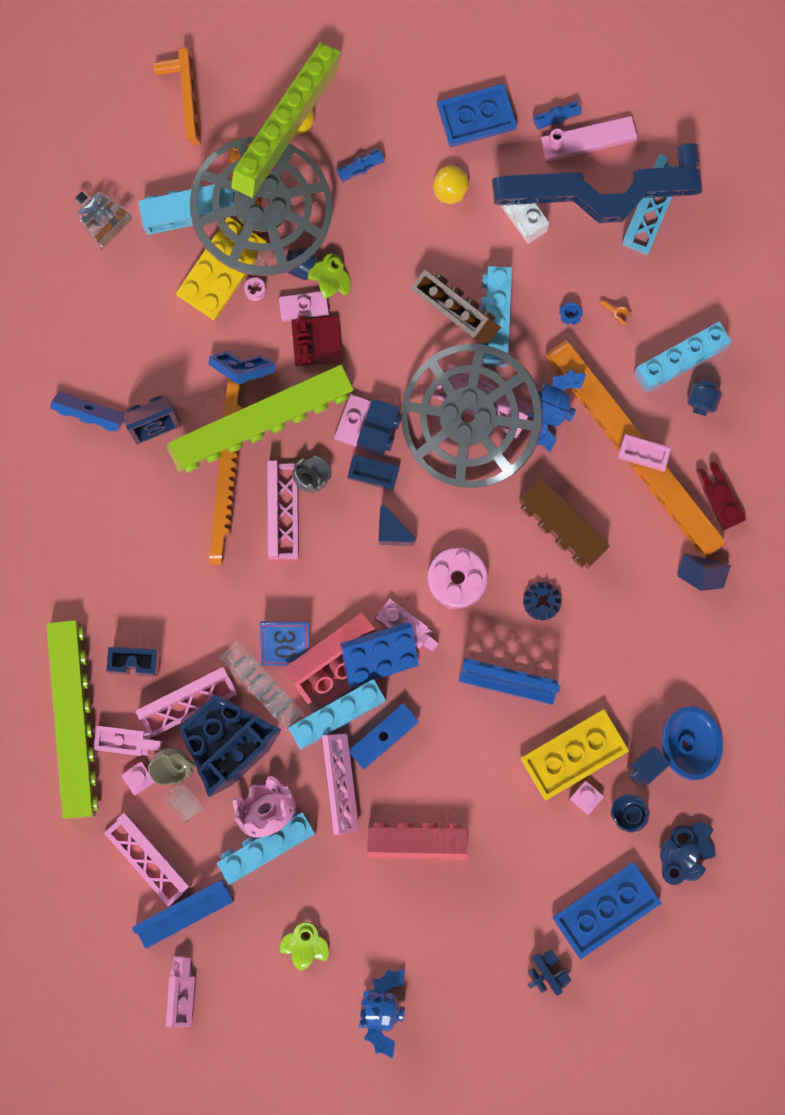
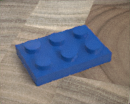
(476, 115)
(379, 654)

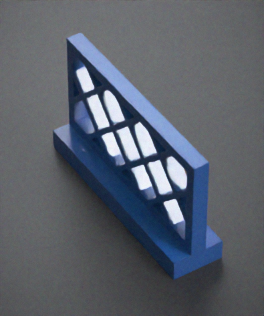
(509, 681)

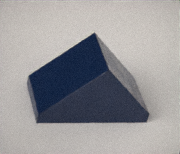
(392, 531)
(703, 572)

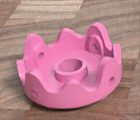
(457, 595)
(260, 799)

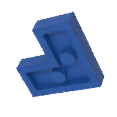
(241, 370)

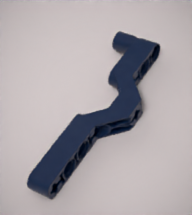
(603, 208)

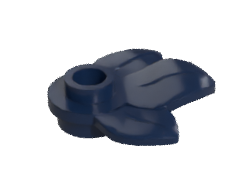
(697, 834)
(682, 859)

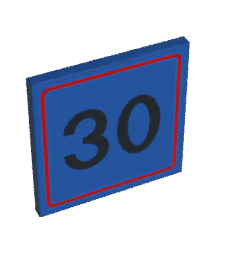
(283, 641)

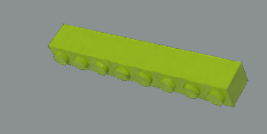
(285, 120)
(259, 418)
(71, 719)

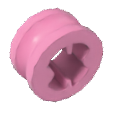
(251, 283)

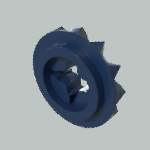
(542, 612)

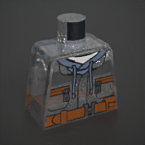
(101, 217)

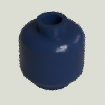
(302, 271)
(704, 397)

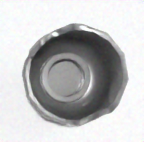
(311, 474)

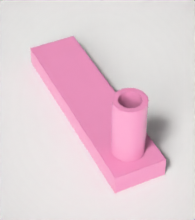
(588, 139)

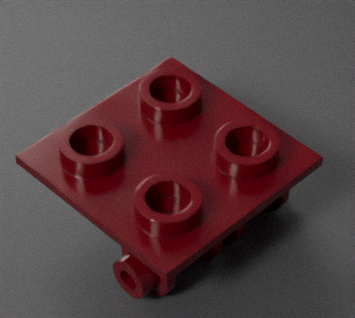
(316, 340)

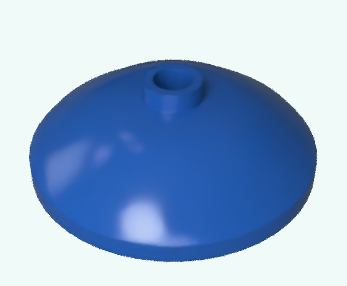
(700, 740)

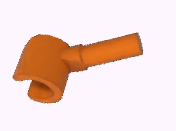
(618, 312)

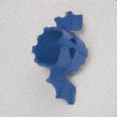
(557, 404)
(382, 1011)

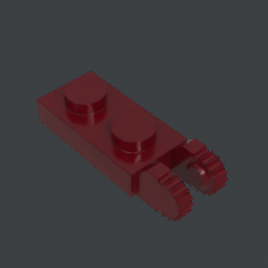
(721, 498)

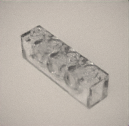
(262, 685)

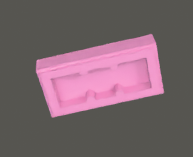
(307, 304)
(352, 420)
(644, 452)

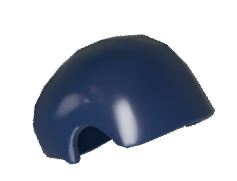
(630, 813)

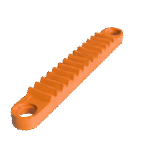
(225, 485)

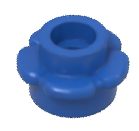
(570, 307)

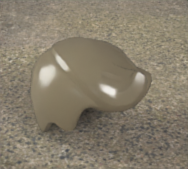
(170, 767)

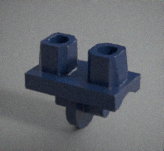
(555, 982)

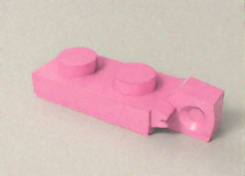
(394, 615)
(125, 741)
(180, 994)

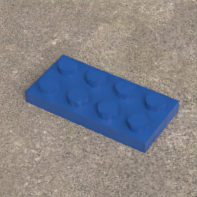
(606, 910)

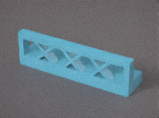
(641, 211)

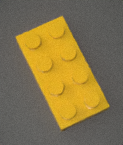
(211, 282)
(574, 755)

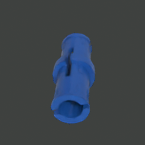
(556, 115)
(360, 165)

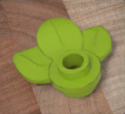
(330, 279)
(304, 949)

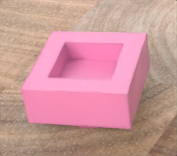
(138, 778)
(586, 798)

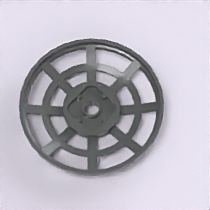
(261, 218)
(485, 415)

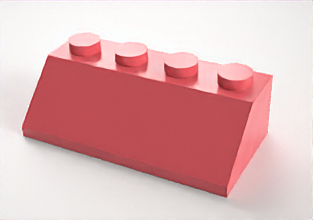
(321, 670)
(417, 842)

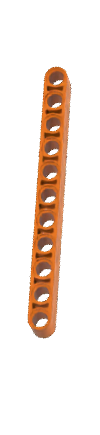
(615, 425)

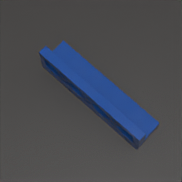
(183, 914)

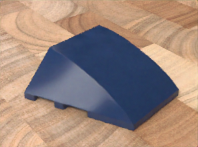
(226, 742)

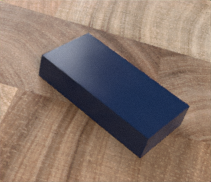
(373, 472)

